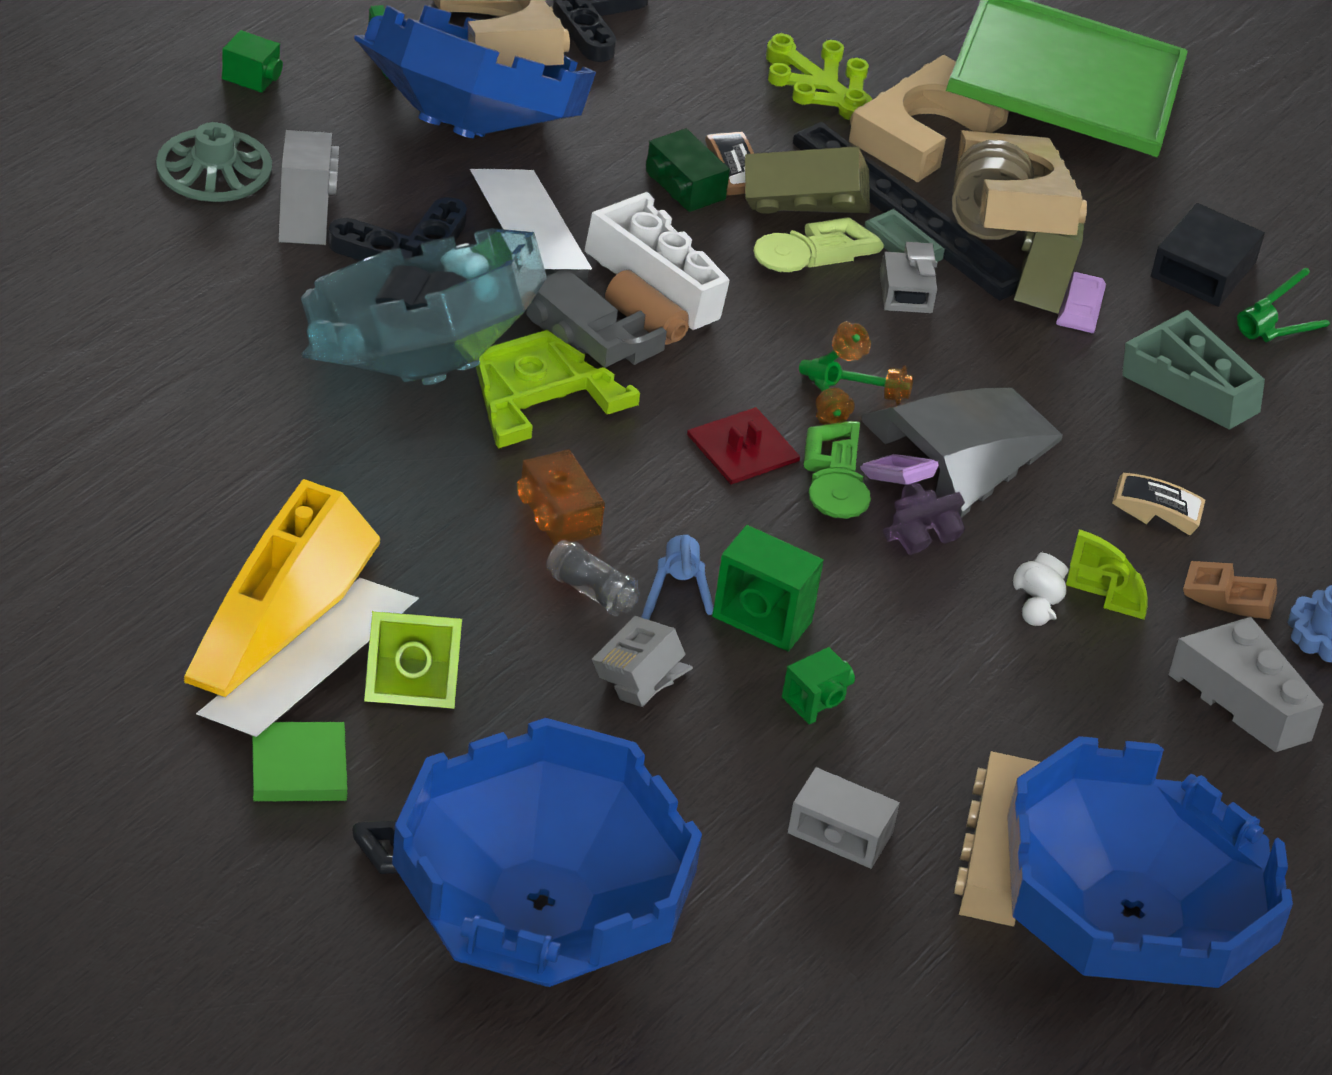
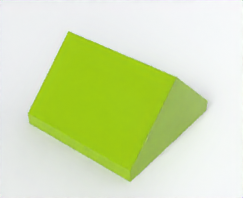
(413, 659)

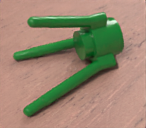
(1261, 317)

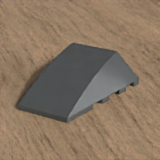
(972, 435)

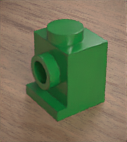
(817, 683)

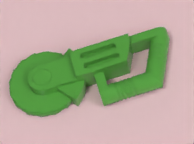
(835, 484)

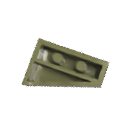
(808, 181)
(1047, 268)

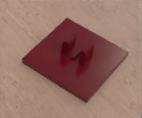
(743, 445)

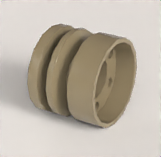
(986, 161)

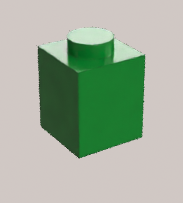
(251, 61)

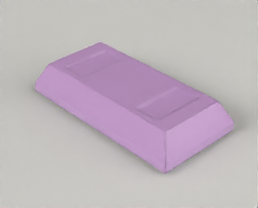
(1082, 302)
(900, 469)

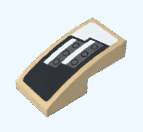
(1148, 496)

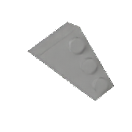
(306, 182)
(1251, 680)

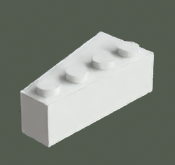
(642, 240)

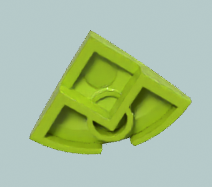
(1107, 572)

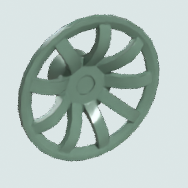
(214, 150)

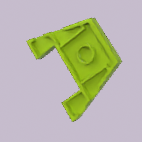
(536, 371)

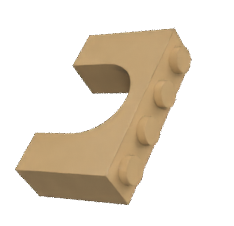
(894, 137)

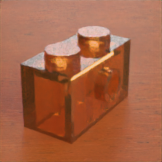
(561, 497)

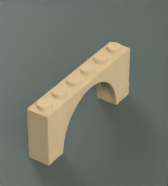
(522, 29)
(1035, 205)

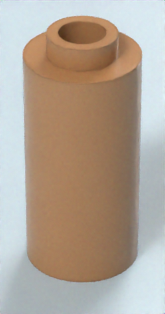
(631, 294)

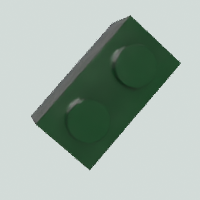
(687, 170)

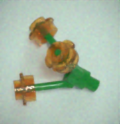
(850, 344)

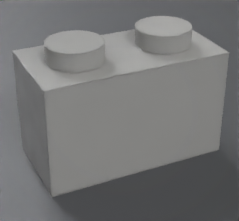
(843, 817)

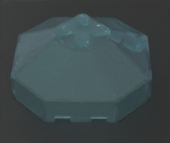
(429, 341)

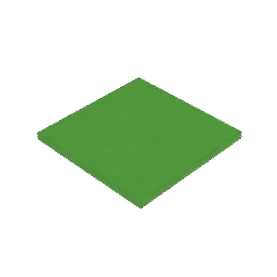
(1070, 72)

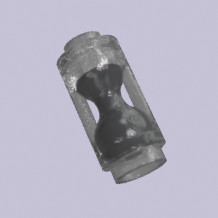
(578, 568)

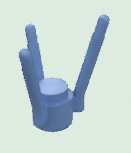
(682, 563)

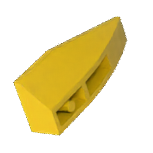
(285, 585)

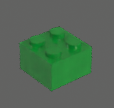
(767, 587)

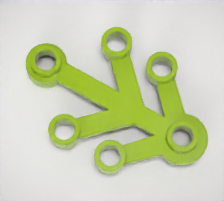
(783, 52)

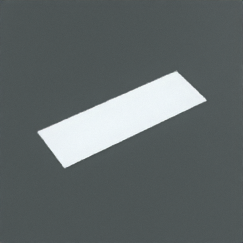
(525, 206)
(306, 659)

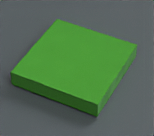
(300, 762)

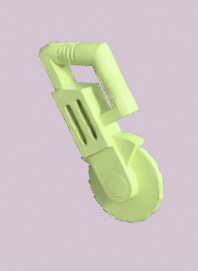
(821, 246)

